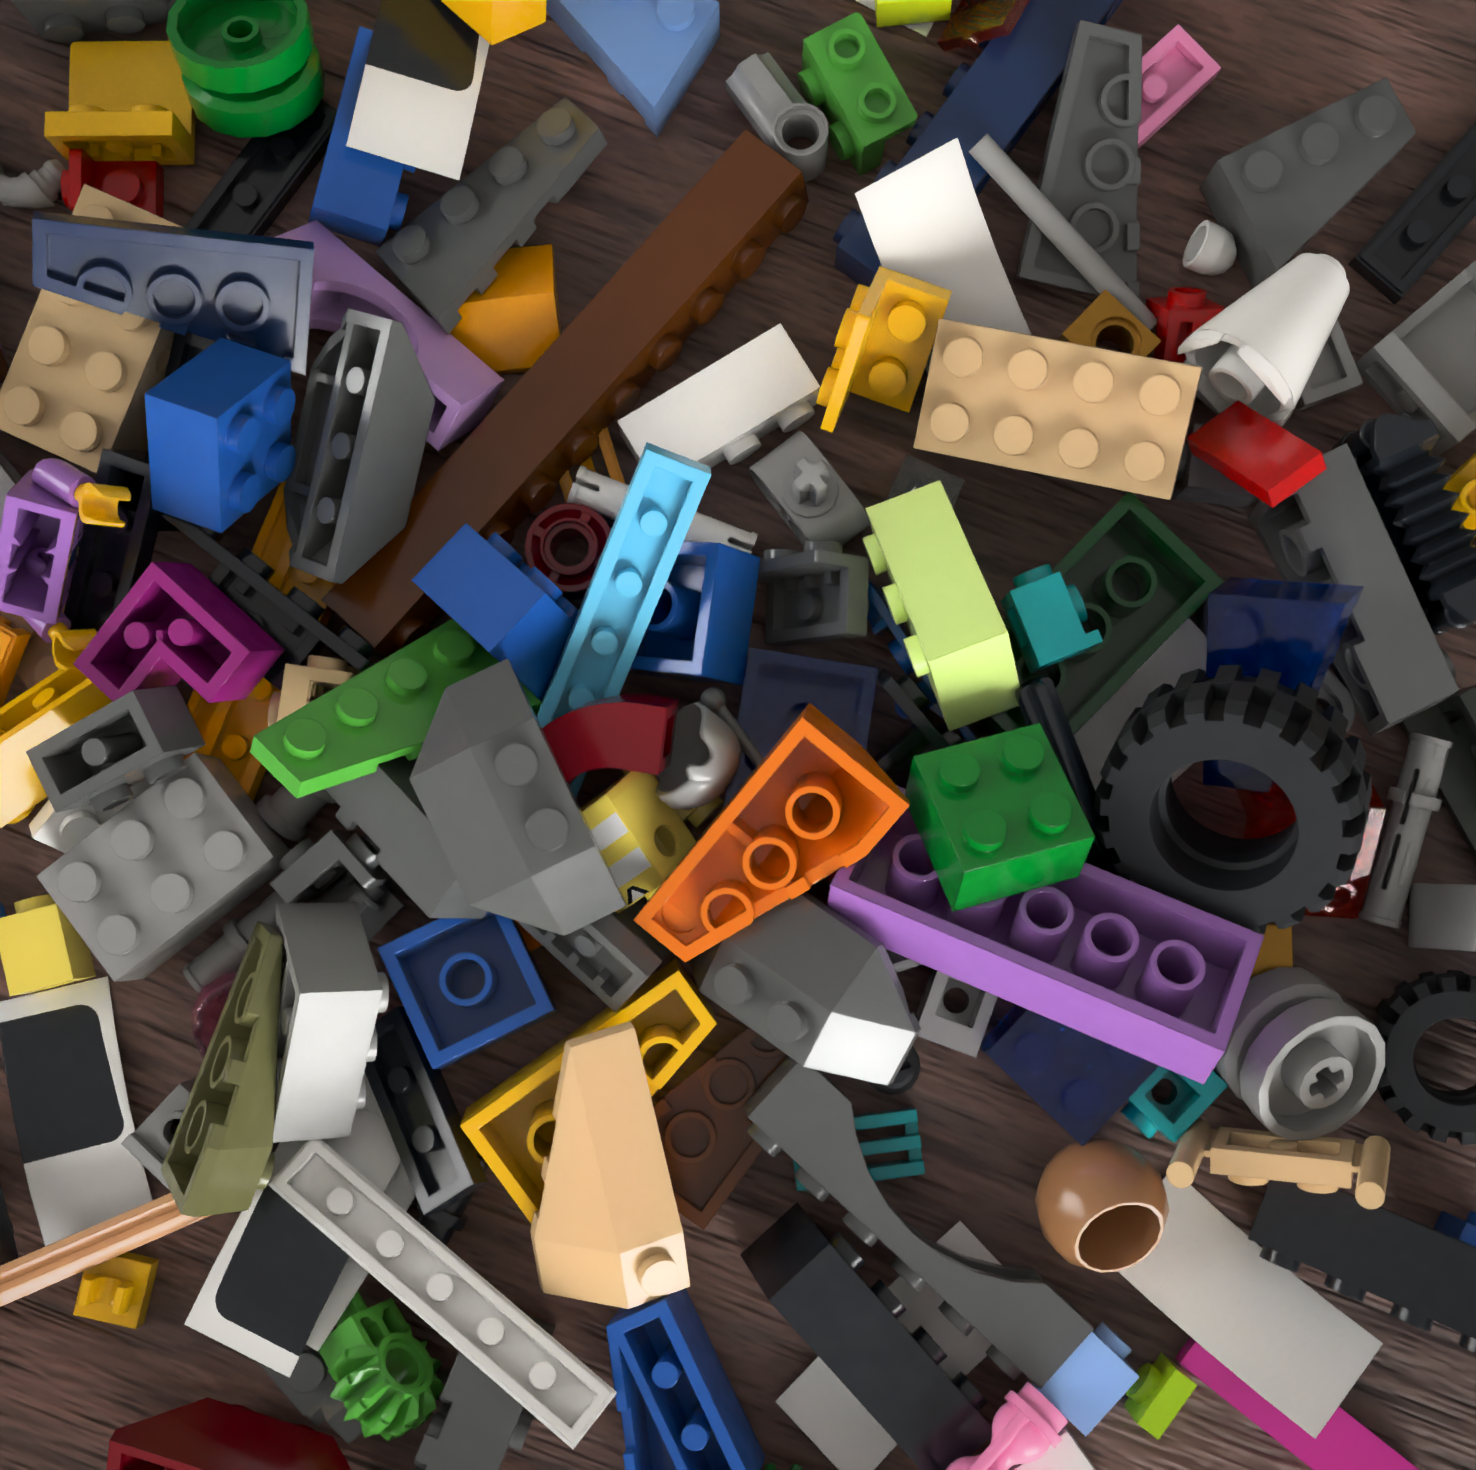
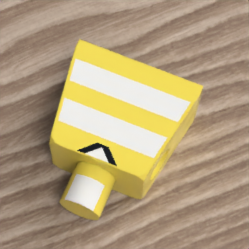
(637, 835)

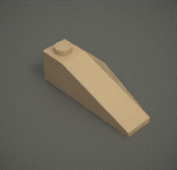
(607, 1199)

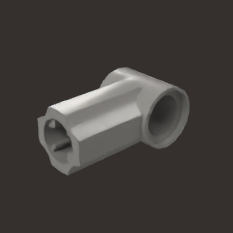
(779, 112)

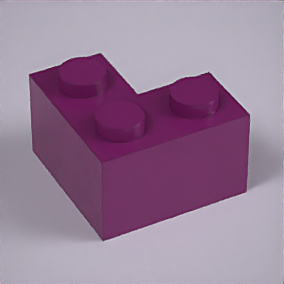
(176, 629)

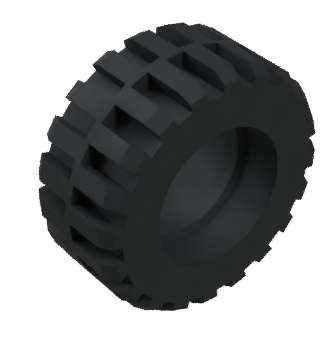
(1253, 725)

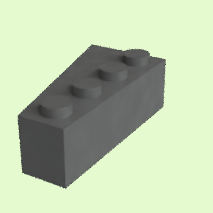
(1337, 537)

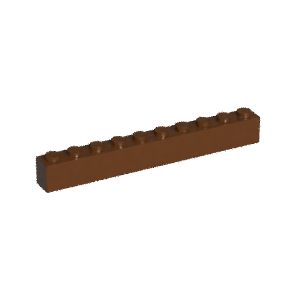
(582, 382)

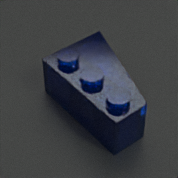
(1277, 628)

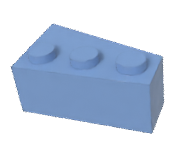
(643, 46)

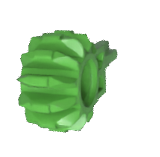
(381, 1369)

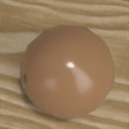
(1101, 1205)

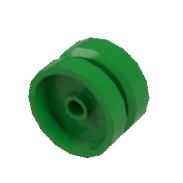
(247, 63)

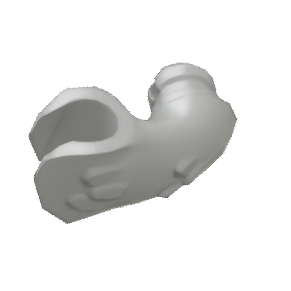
(34, 189)

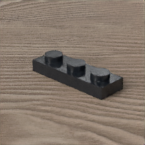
(421, 1117)

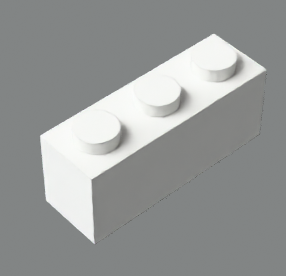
(728, 404)

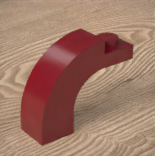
(615, 733)

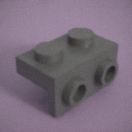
(814, 594)
(318, 865)

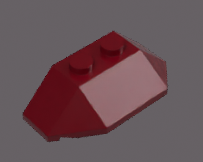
(221, 1438)

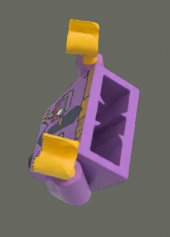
(41, 546)

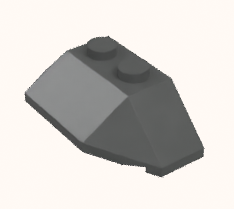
(356, 447)
(509, 809)
(813, 990)

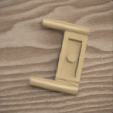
(1260, 1156)

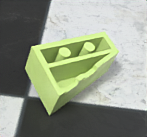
(946, 605)

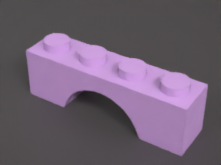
(457, 377)

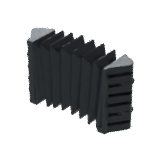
(1418, 515)

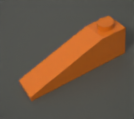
(792, 822)

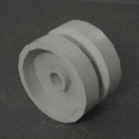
(1301, 1055)

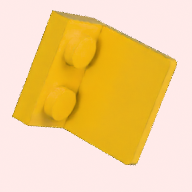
(125, 105)
(883, 343)

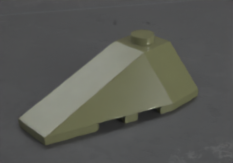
(228, 1121)

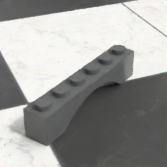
(1008, 1304)

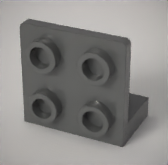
(608, 954)

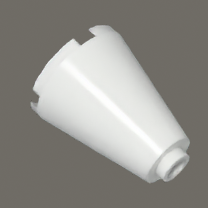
(1269, 338)

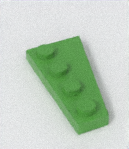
(372, 714)

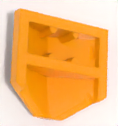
(515, 314)

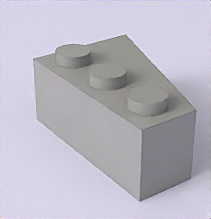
(324, 1020)

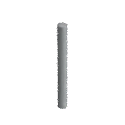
(1057, 227)

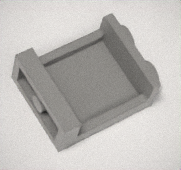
(1431, 362)

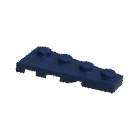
(182, 278)

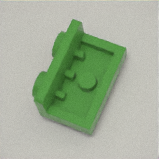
(855, 90)

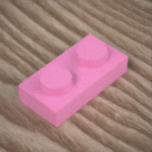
(1171, 77)

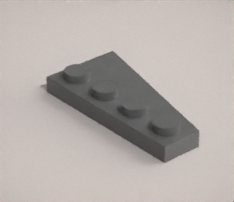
(1092, 160)

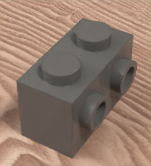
(115, 748)

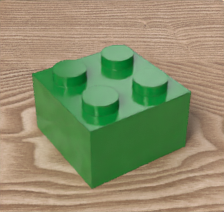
(997, 816)

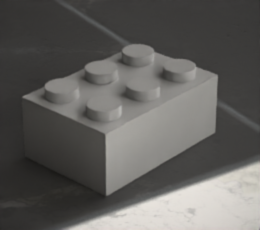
(165, 868)

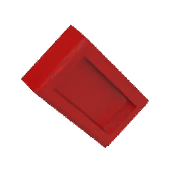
(1256, 453)

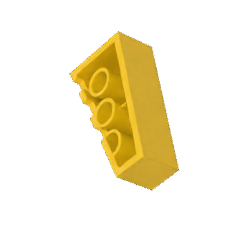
(515, 1119)

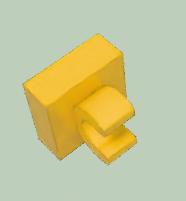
(117, 1290)

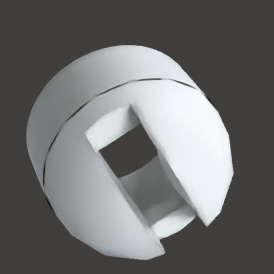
(1210, 250)

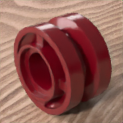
(553, 528)

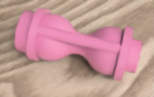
(1019, 1432)

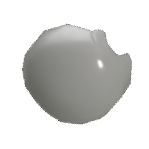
(702, 759)

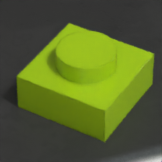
(1158, 1394)

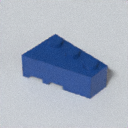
(676, 1392)

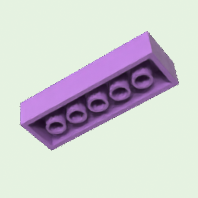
(1075, 951)

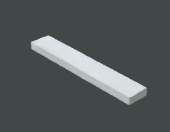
(444, 1291)

